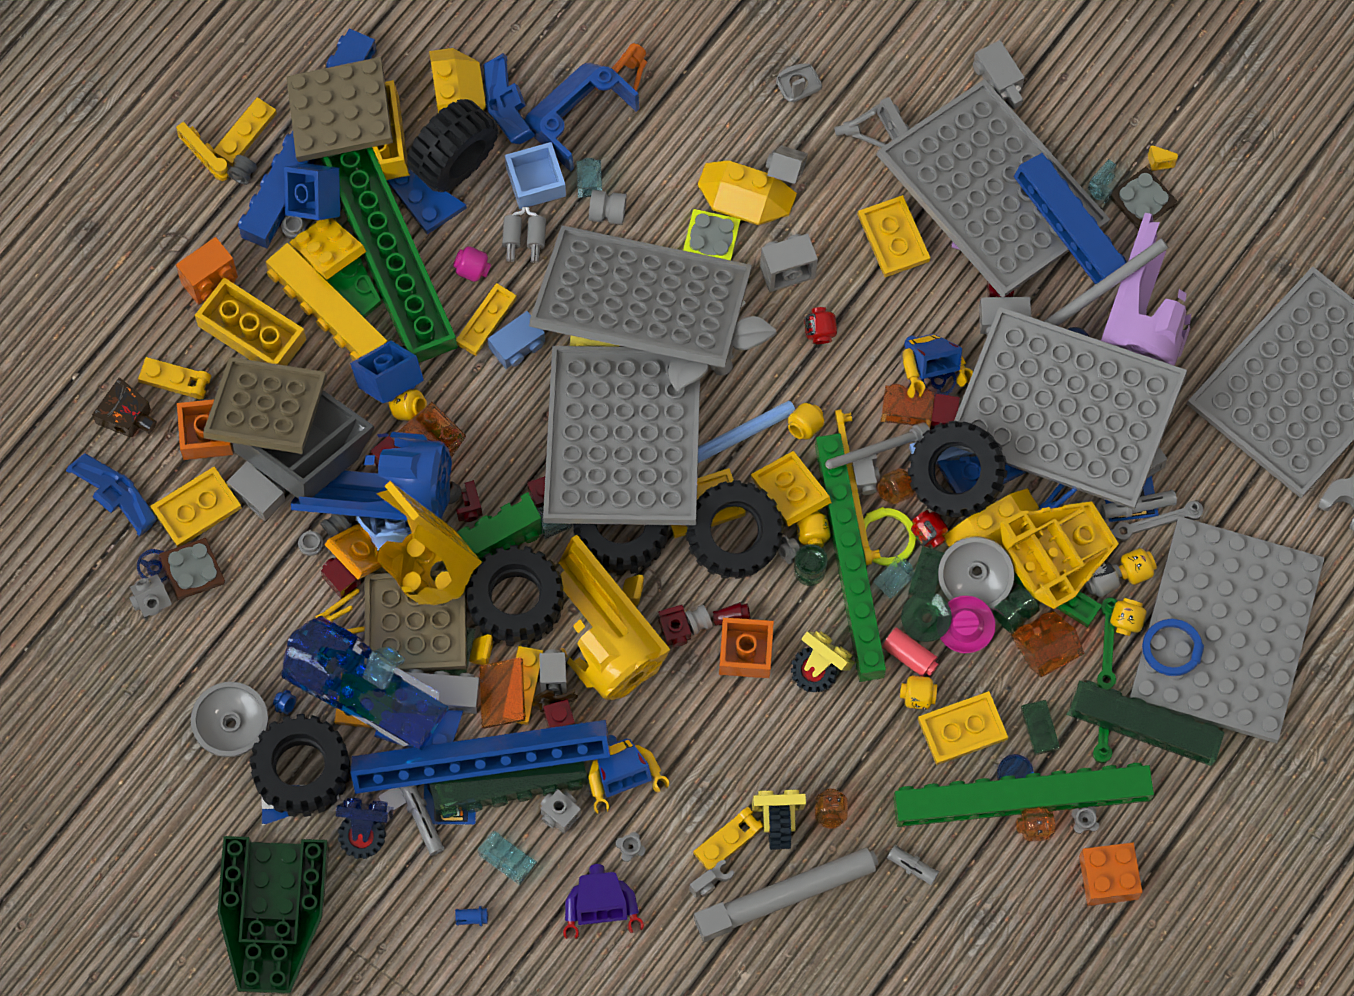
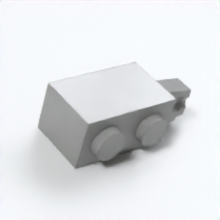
(1000, 72)

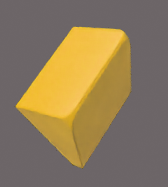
(1161, 158)
(633, 588)
(481, 650)

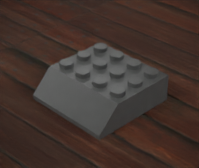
(331, 447)

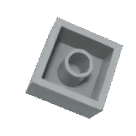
(788, 262)

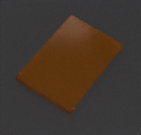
(502, 693)

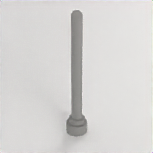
(912, 436)

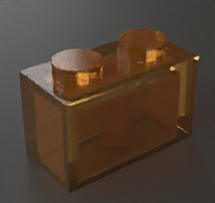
(904, 410)

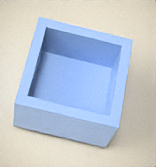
(535, 175)

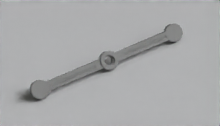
(1193, 510)

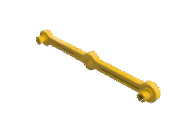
(869, 555)

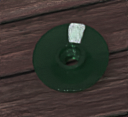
(917, 607)

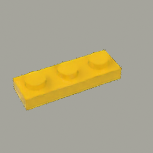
(245, 131)
(486, 319)
(531, 672)

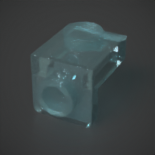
(382, 666)

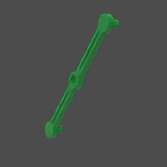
(1102, 752)

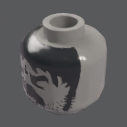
(1104, 579)

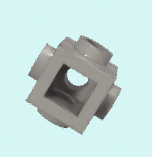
(149, 596)
(568, 813)

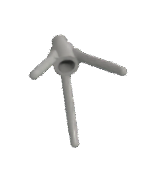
(853, 128)

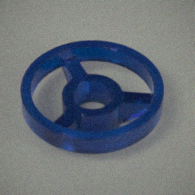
(939, 387)
(152, 562)

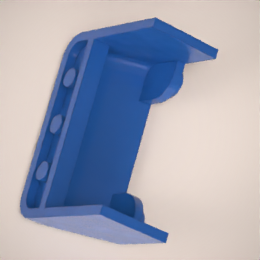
(547, 116)

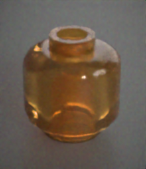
(895, 486)

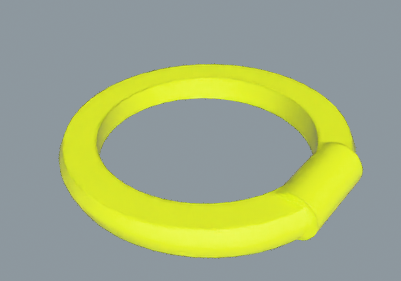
(889, 512)

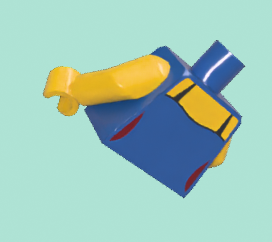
(931, 357)
(624, 769)

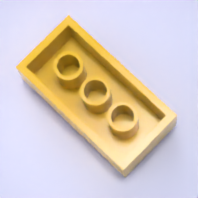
(249, 325)

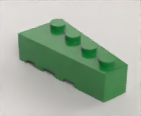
(509, 527)

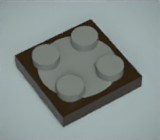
(1142, 195)

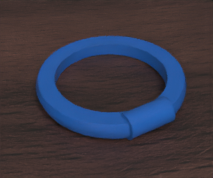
(1173, 671)

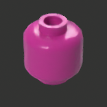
(471, 264)

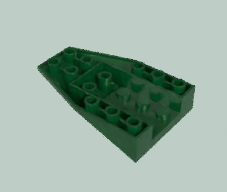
(270, 909)

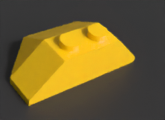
(456, 78)
(745, 192)
(988, 521)

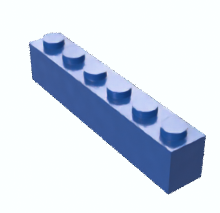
(1069, 218)

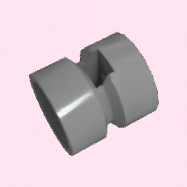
(607, 207)

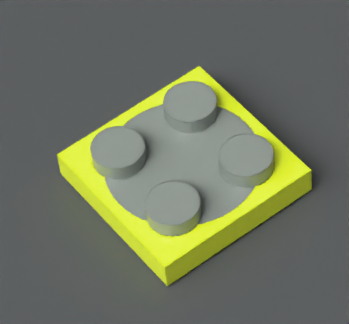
(712, 234)

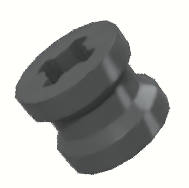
(242, 169)
(335, 524)

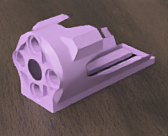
(1129, 327)

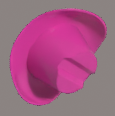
(970, 626)

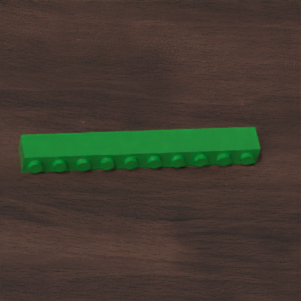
(850, 561)
(1013, 795)

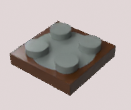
(191, 569)

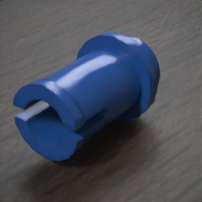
(471, 916)

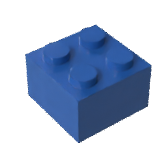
(312, 191)
(387, 372)

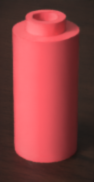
(910, 653)

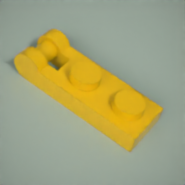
(203, 152)
(174, 378)
(728, 839)

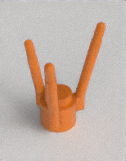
(632, 58)

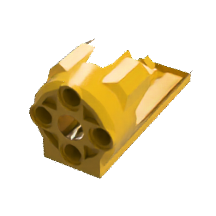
(428, 543)
(622, 644)

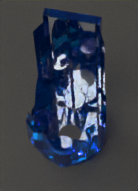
(324, 650)

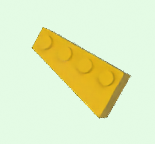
(393, 156)

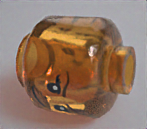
(831, 808)
(1036, 824)

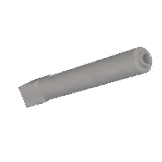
(724, 917)

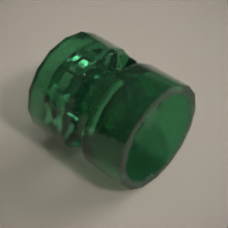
(810, 564)
(1013, 611)

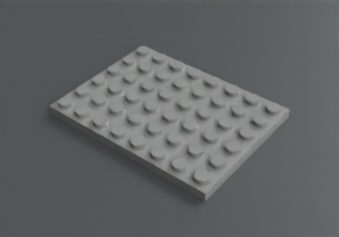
(963, 176)
(641, 296)
(1290, 385)
(1071, 406)
(619, 439)
(1252, 617)

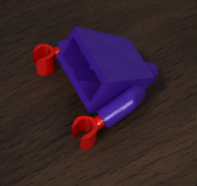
(599, 900)

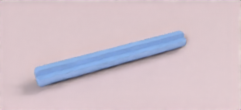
(745, 431)

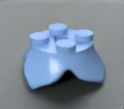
(384, 530)

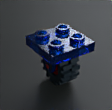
(362, 830)

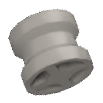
(698, 619)

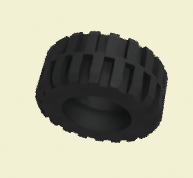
(452, 145)
(925, 458)
(759, 506)
(624, 555)
(515, 626)
(290, 734)

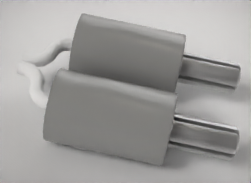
(535, 234)

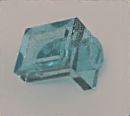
(1099, 182)
(894, 577)

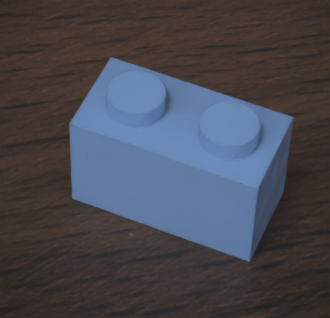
(516, 341)

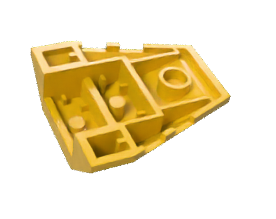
(1057, 549)

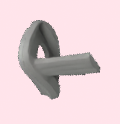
(797, 90)

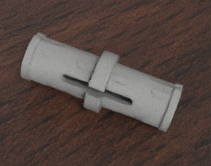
(913, 865)

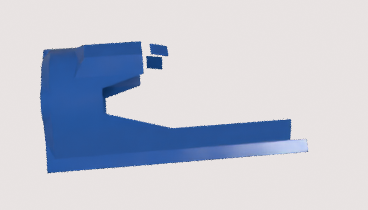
(416, 467)

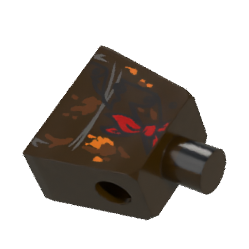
(124, 410)

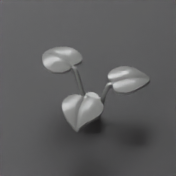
(747, 335)

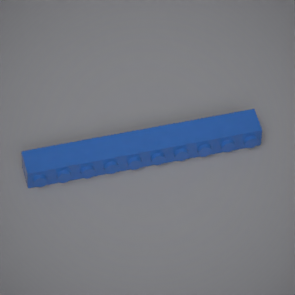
(268, 206)
(480, 756)

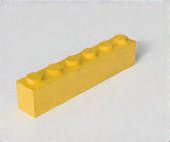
(323, 302)

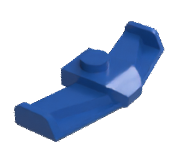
(505, 101)
(114, 491)

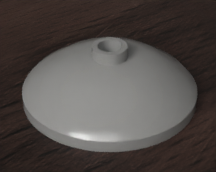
(957, 572)
(229, 703)

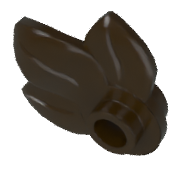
(548, 697)

